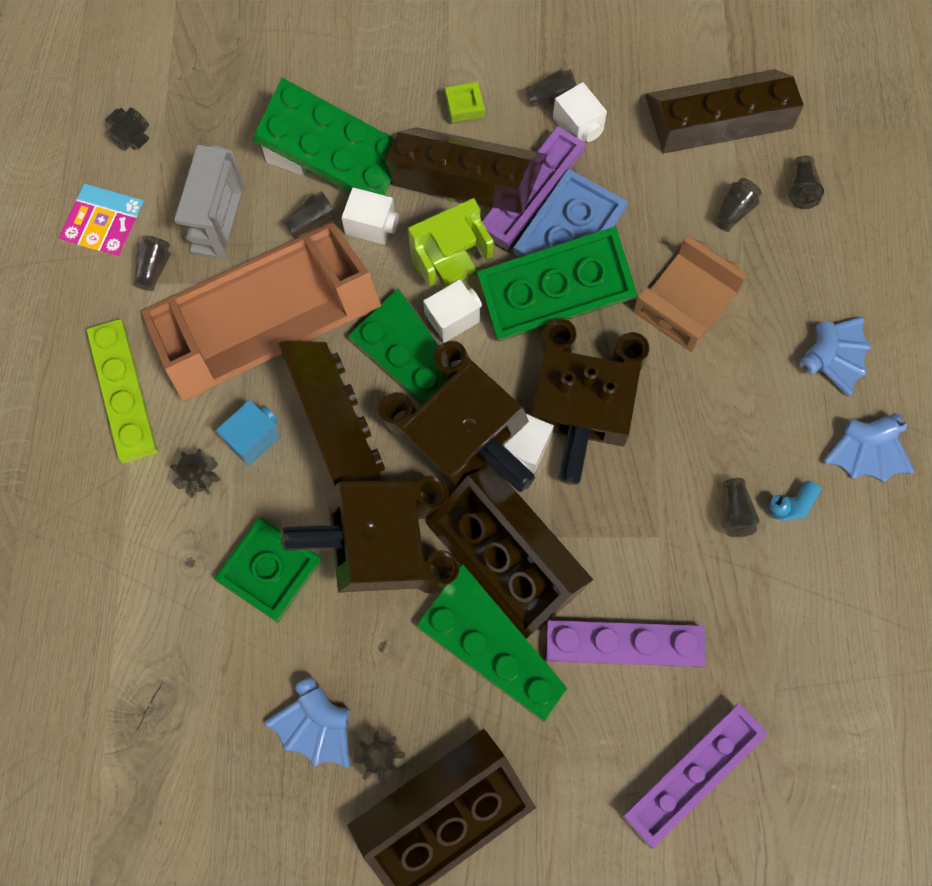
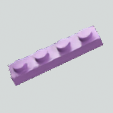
(561, 154)
(625, 644)
(695, 775)

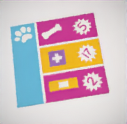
(101, 219)

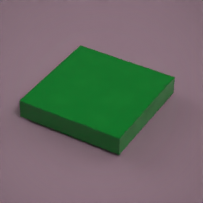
(265, 572)

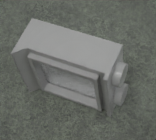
(210, 200)

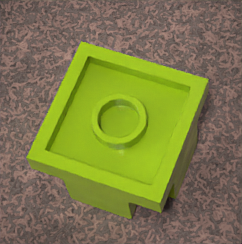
(443, 243)

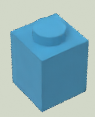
(250, 431)

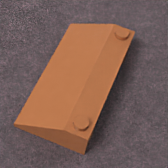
(252, 308)

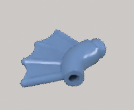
(839, 353)
(872, 449)
(313, 726)

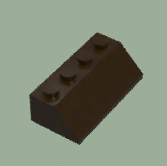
(725, 110)
(464, 168)
(331, 411)
(509, 550)
(442, 815)

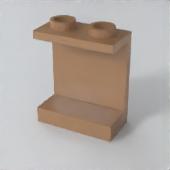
(690, 294)

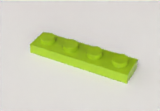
(122, 391)

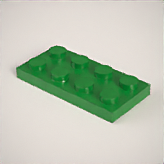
(325, 139)
(557, 283)

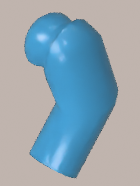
(795, 507)

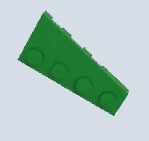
(400, 347)
(485, 639)

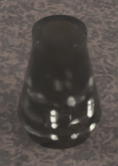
(550, 87)
(805, 184)
(738, 202)
(310, 215)
(150, 261)
(738, 511)

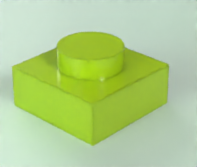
(464, 102)

